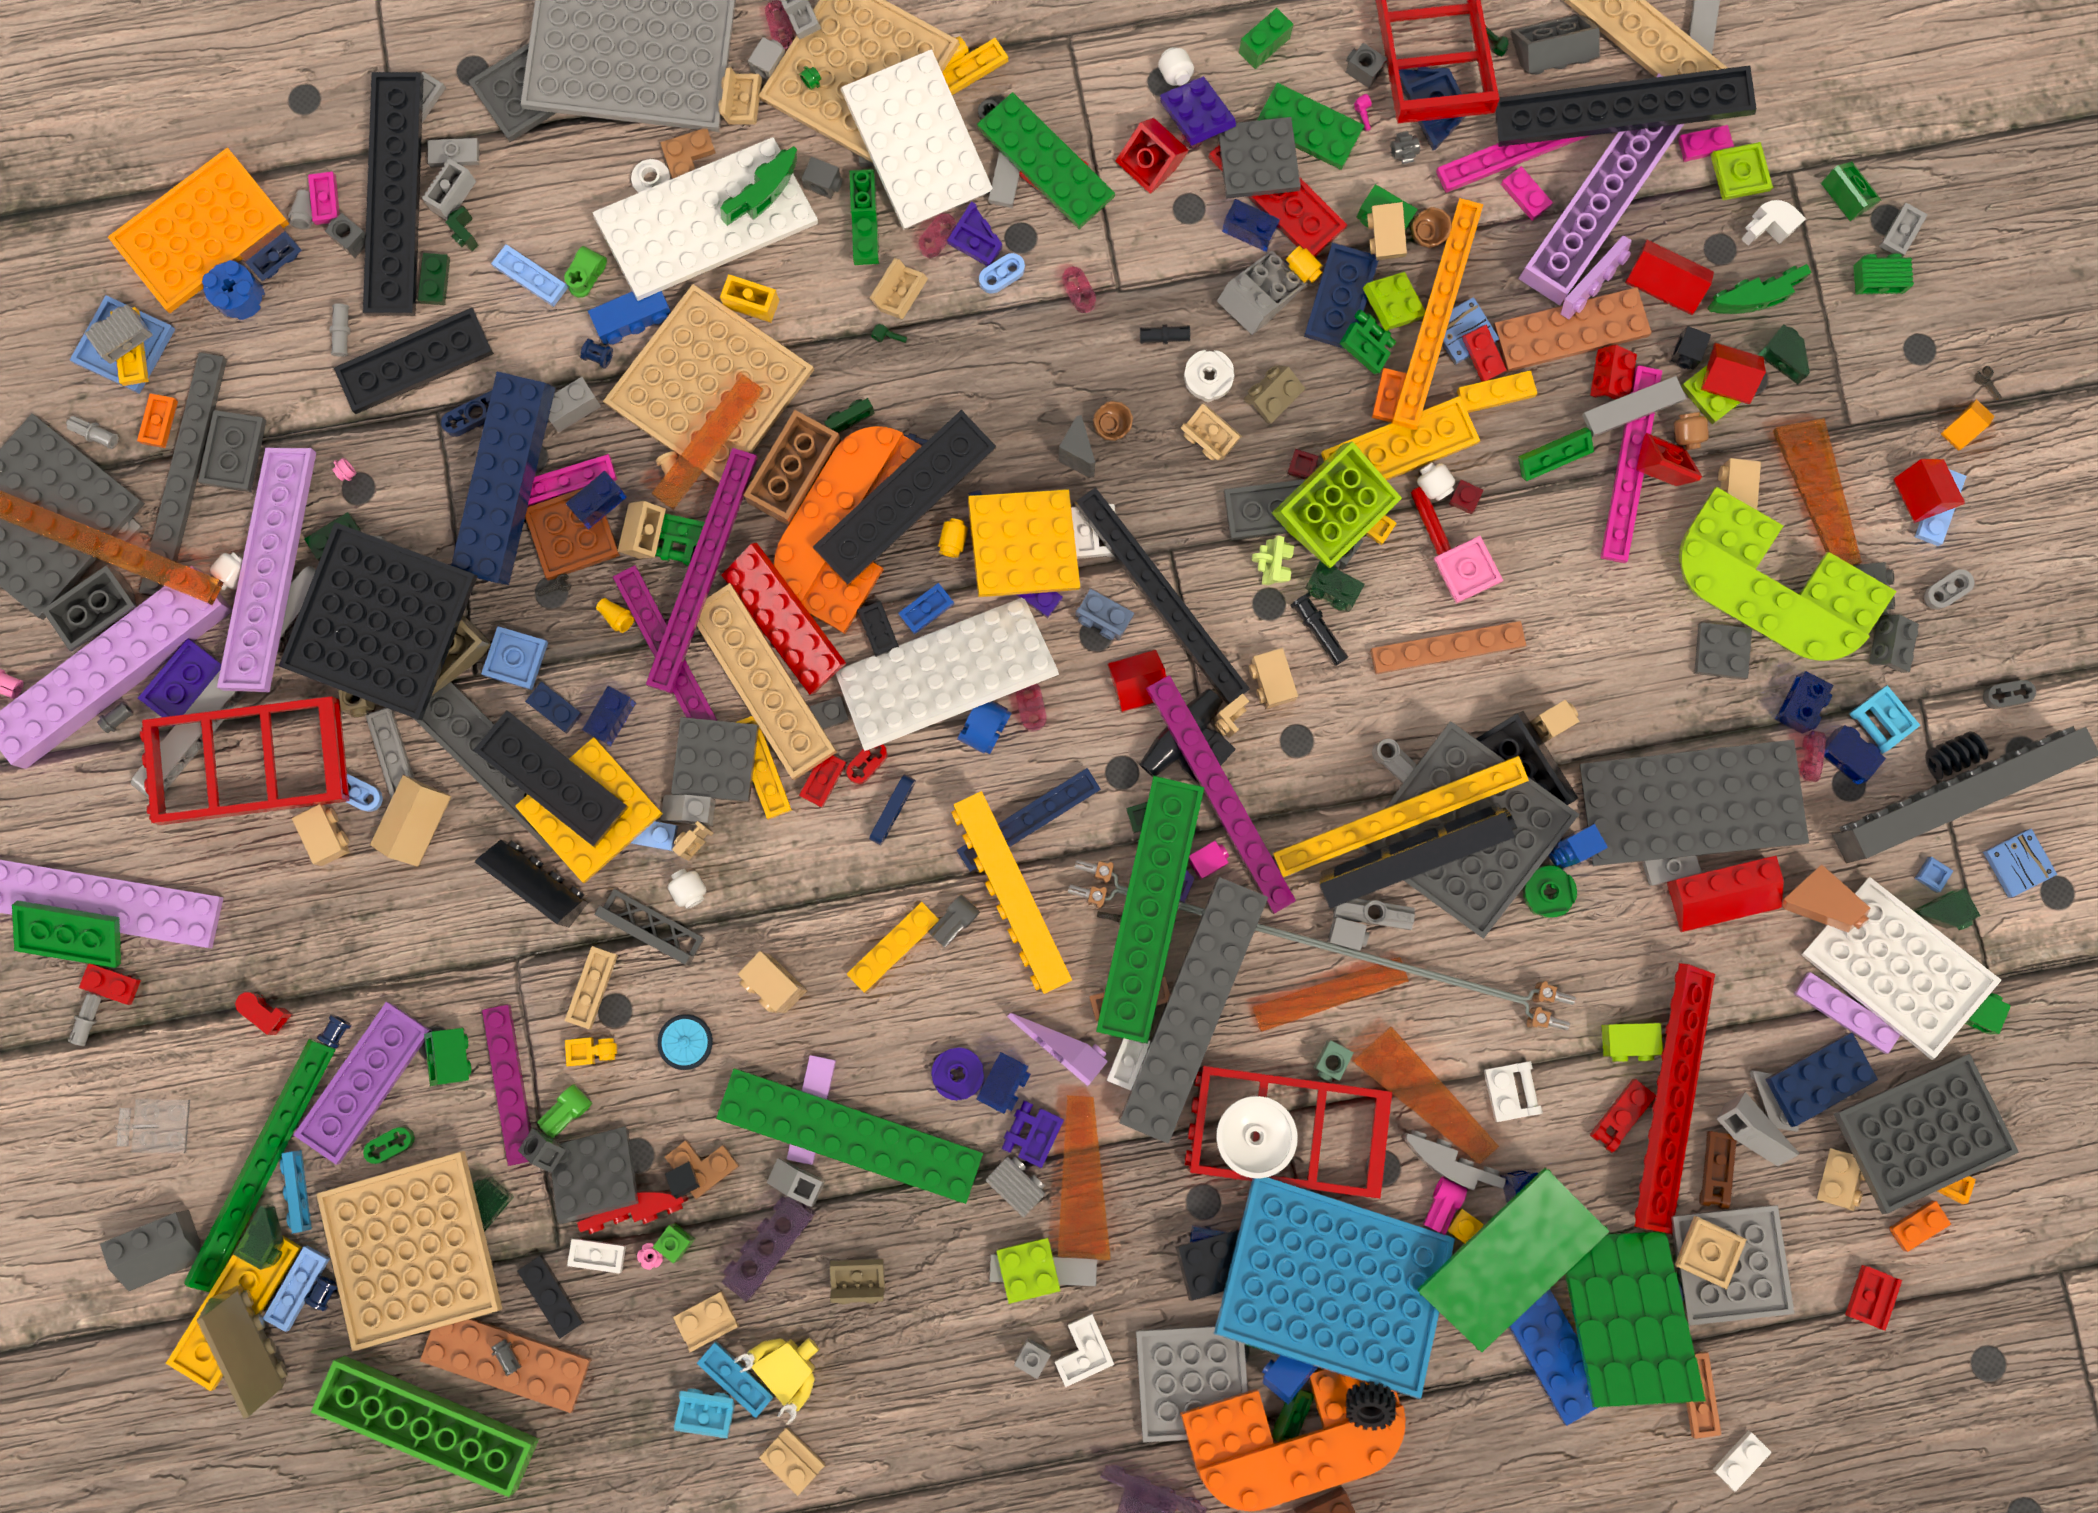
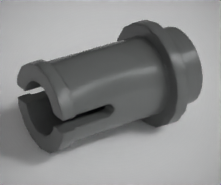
(115, 717)
(506, 1357)

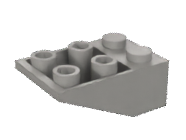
(1260, 292)

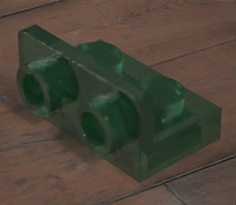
(1334, 587)

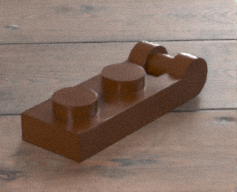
(1718, 1169)

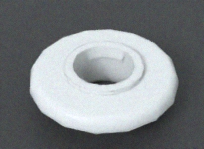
(646, 167)

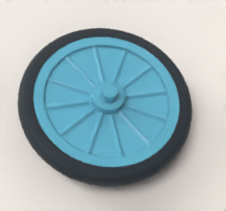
(685, 1042)

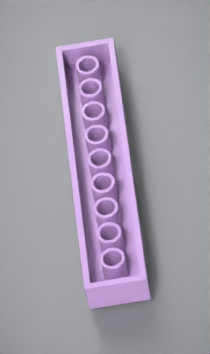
(1596, 210)
(103, 672)

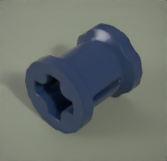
(590, 347)
(334, 1031)
(321, 1293)

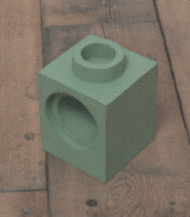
(1341, 1053)

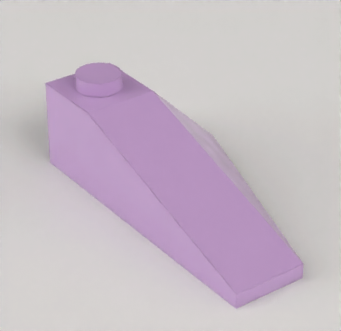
(1075, 1055)

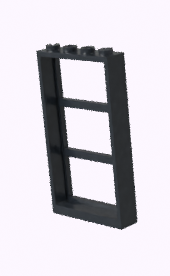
(1417, 854)

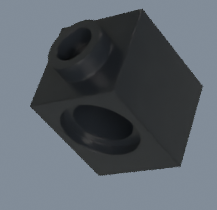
(1690, 348)

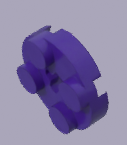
(944, 1080)

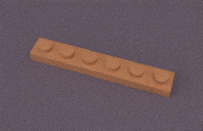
(1448, 647)

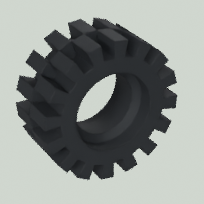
(1370, 1406)

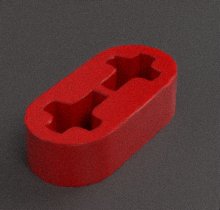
(871, 767)

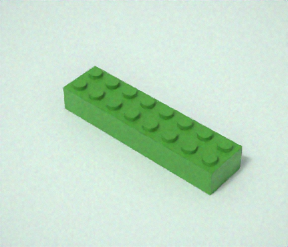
(425, 1425)

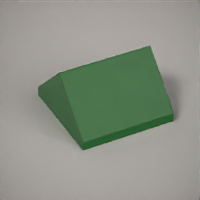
(1850, 190)

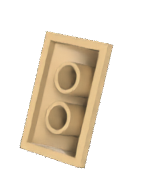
(410, 821)

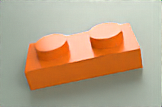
(1388, 394)
(157, 420)
(1920, 1226)

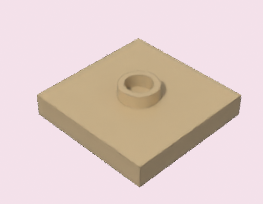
(1710, 1252)

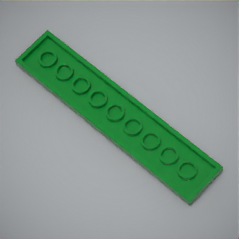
(1150, 910)
(849, 1135)

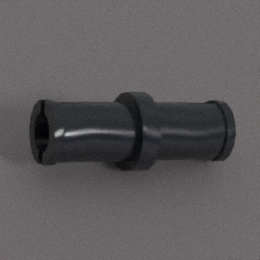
(1165, 334)

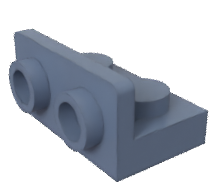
(1104, 615)

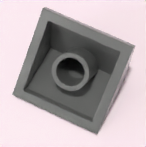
(1076, 449)

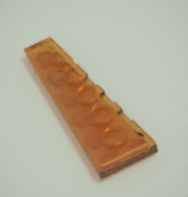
(1816, 475)
(1410, 1080)
(1082, 1209)

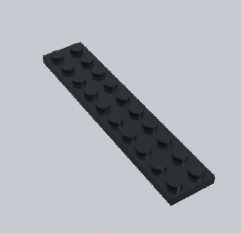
(1625, 106)
(393, 194)

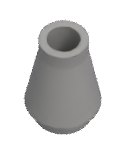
(300, 213)

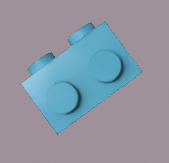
(704, 1413)

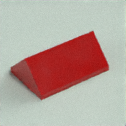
(1670, 277)

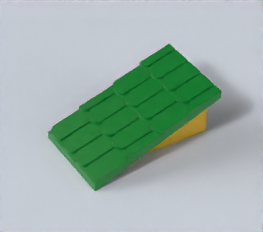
(1633, 1323)

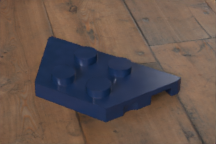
(1429, 84)

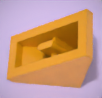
(1968, 425)

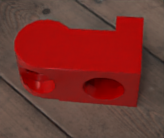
(257, 1011)

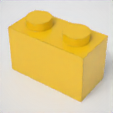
(749, 298)

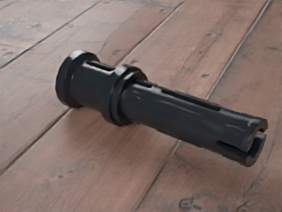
(1313, 619)

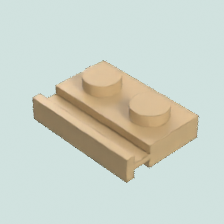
(689, 843)
(706, 1321)
(792, 1461)

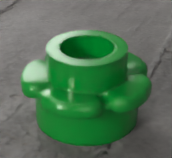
(810, 77)

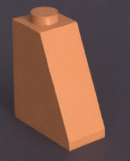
(1827, 901)

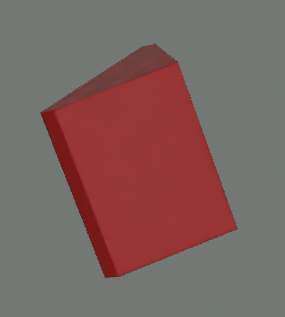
(1733, 373)
(1666, 462)
(1928, 489)
(1133, 676)

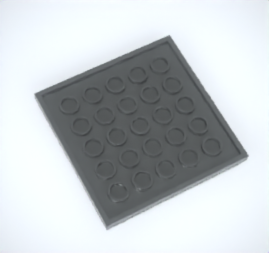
(59, 478)
(1486, 882)

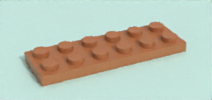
(1551, 336)
(546, 1373)

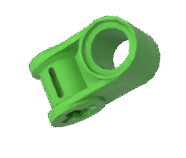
(584, 271)

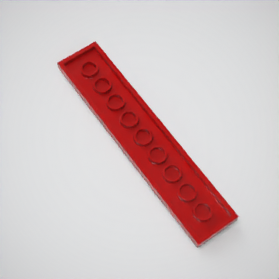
(1674, 1098)

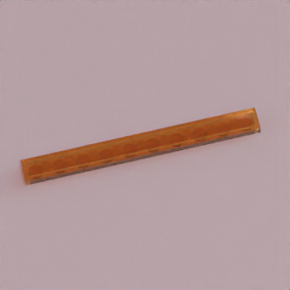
(109, 549)

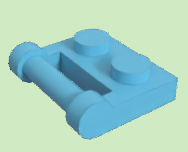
(1890, 713)

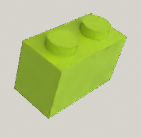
(1632, 1040)

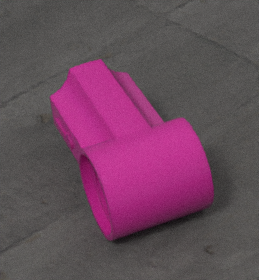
(1447, 1198)

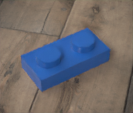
(926, 608)

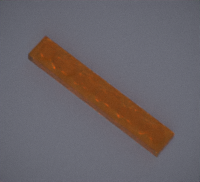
(707, 442)
(1327, 995)

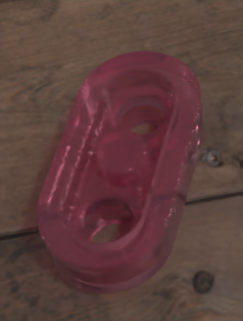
(1031, 707)
(1814, 749)

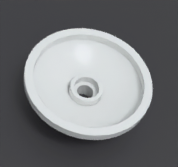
(1276, 1139)

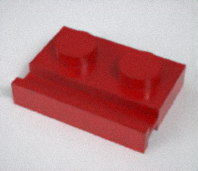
(1873, 1297)

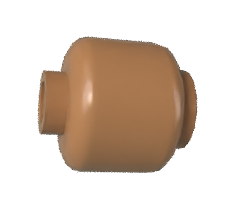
(1691, 430)

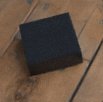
(682, 1180)

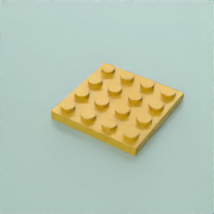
(1023, 543)
(573, 849)

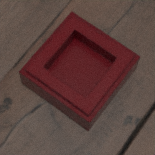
(1302, 464)

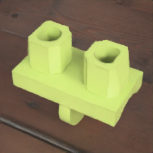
(1270, 560)

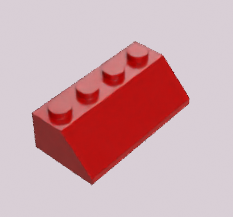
(1727, 893)

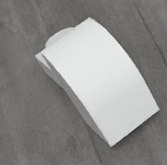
(1775, 217)

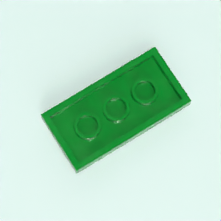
(1315, 126)
(66, 934)

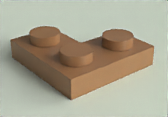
(685, 149)
(707, 1171)

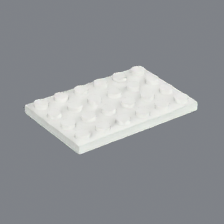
(916, 139)
(1904, 971)

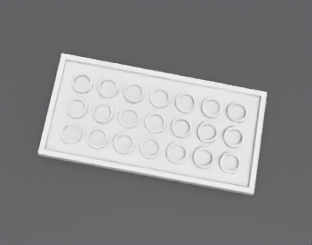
(678, 225)
(945, 673)

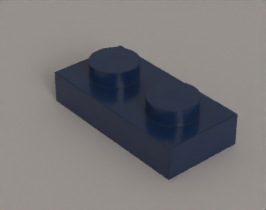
(554, 707)

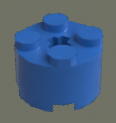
(233, 290)
(982, 725)

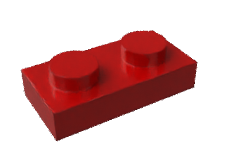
(1483, 353)
(822, 781)
(109, 984)

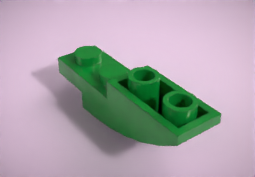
(769, 182)
(864, 217)
(1756, 296)

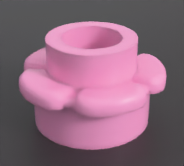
(344, 469)
(642, 1256)

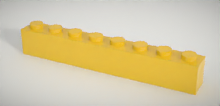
(1012, 893)

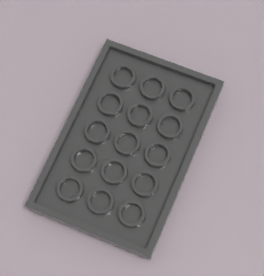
(1925, 1133)

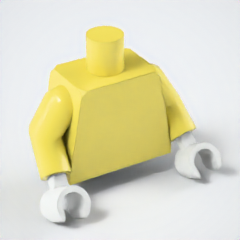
(784, 1370)

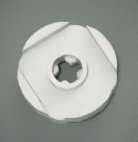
(1210, 361)

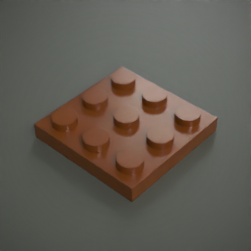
(564, 541)

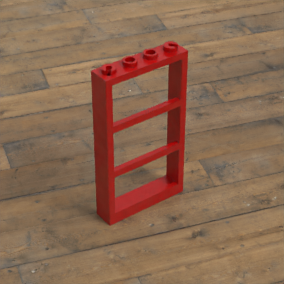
(1445, 106)
(332, 748)
(1378, 1138)

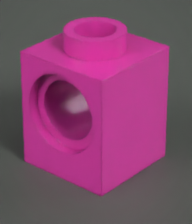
(1208, 859)

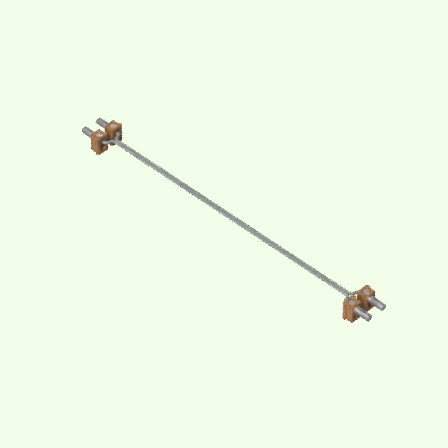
(1541, 993)

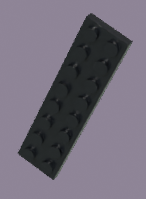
(904, 497)

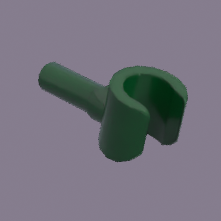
(1500, 46)
(881, 331)

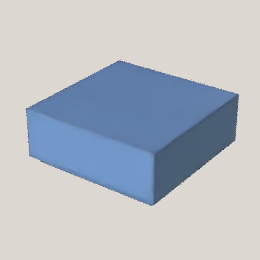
(1934, 874)

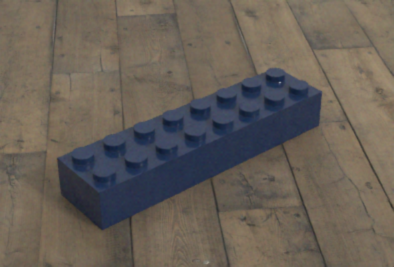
(503, 477)

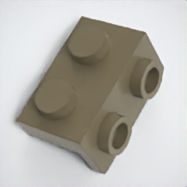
(1274, 392)
(857, 1281)

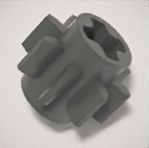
(1405, 147)

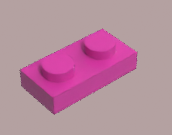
(1704, 142)
(1526, 193)
(323, 197)

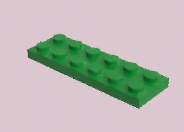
(1045, 160)

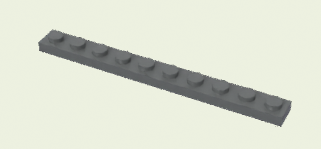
(186, 461)

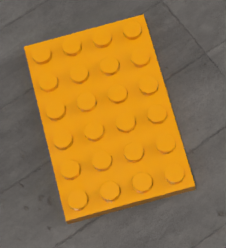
(196, 227)

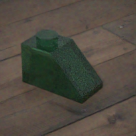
(1787, 353)
(1950, 910)
(262, 1239)

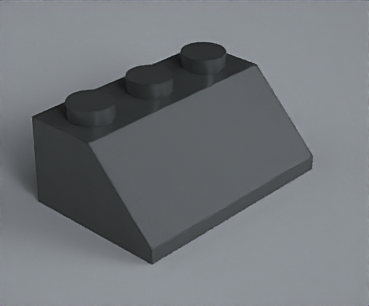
(1556, 43)
(90, 607)
(153, 1250)

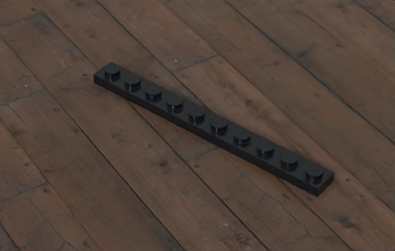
(1161, 596)

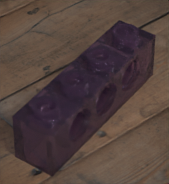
(747, 1284)

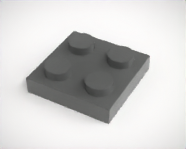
(1723, 651)

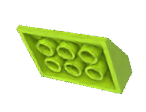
(1337, 504)

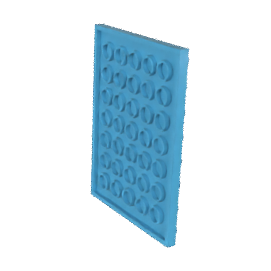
(1333, 1286)

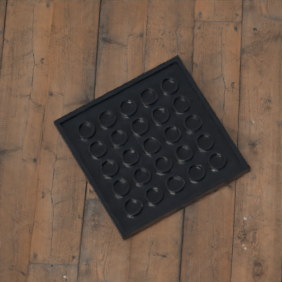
(378, 621)

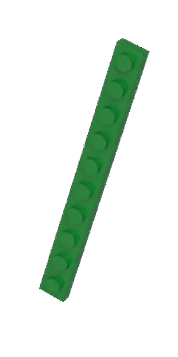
(259, 1166)

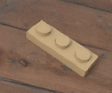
(591, 987)

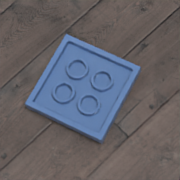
(88, 358)

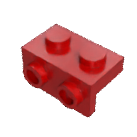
(1613, 372)

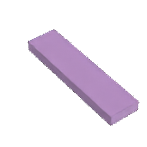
(816, 1082)

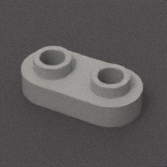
(1947, 590)

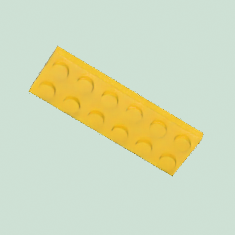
(1398, 449)
(192, 1353)

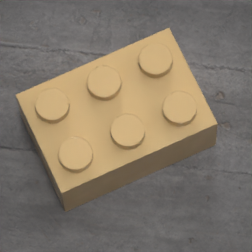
(771, 982)

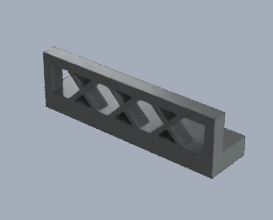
(646, 936)

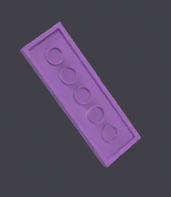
(362, 1083)

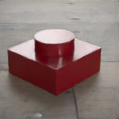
(1466, 497)

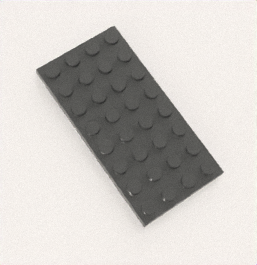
(1695, 802)

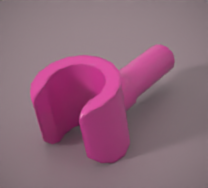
(1360, 105)

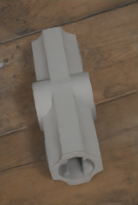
(1390, 914)

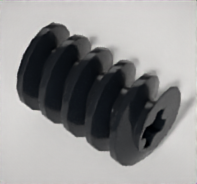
(1955, 754)

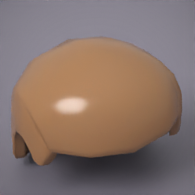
(1431, 227)
(1112, 421)

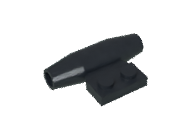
(1165, 750)

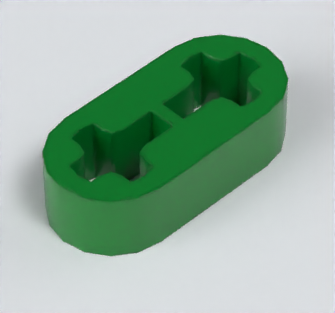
(385, 1140)

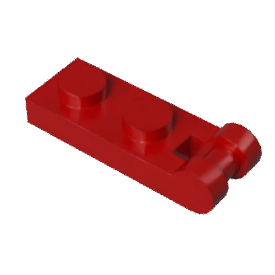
(1623, 1114)

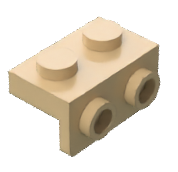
(740, 97)
(898, 289)
(1210, 433)
(1841, 1181)

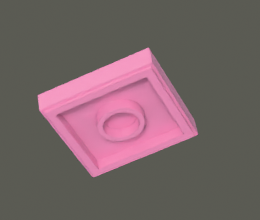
(1468, 569)

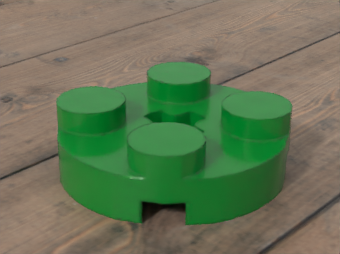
(1561, 901)

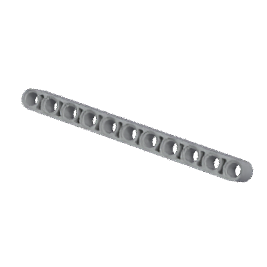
(186, 739)

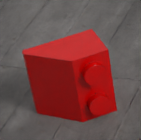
(1151, 154)

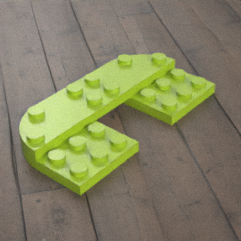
(1819, 623)

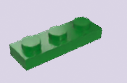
(1556, 454)

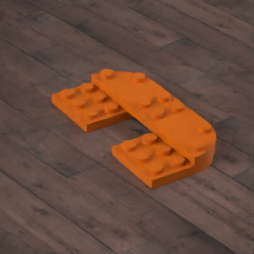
(845, 481)
(1251, 1473)

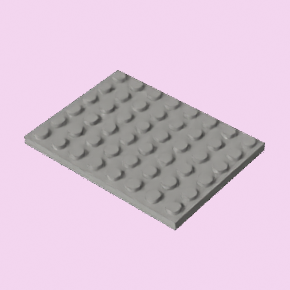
(630, 60)

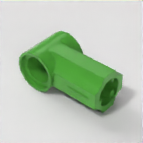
(570, 1106)

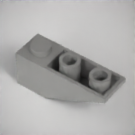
(1755, 1130)

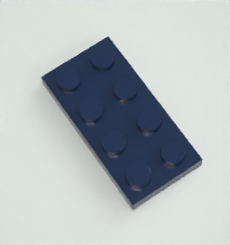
(1340, 293)
(1821, 1079)

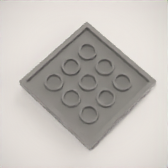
(1761, 1276)
(1182, 1372)

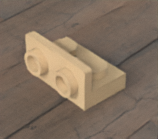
(1226, 717)

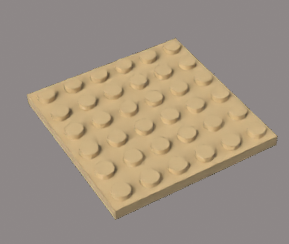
(852, 44)
(692, 369)
(409, 1251)

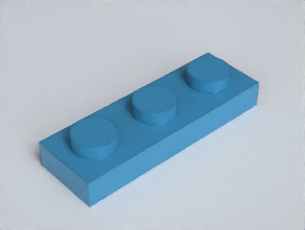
(295, 1191)
(740, 1385)

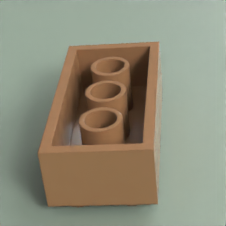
(791, 467)

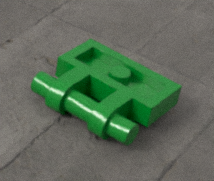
(1364, 346)
(679, 531)

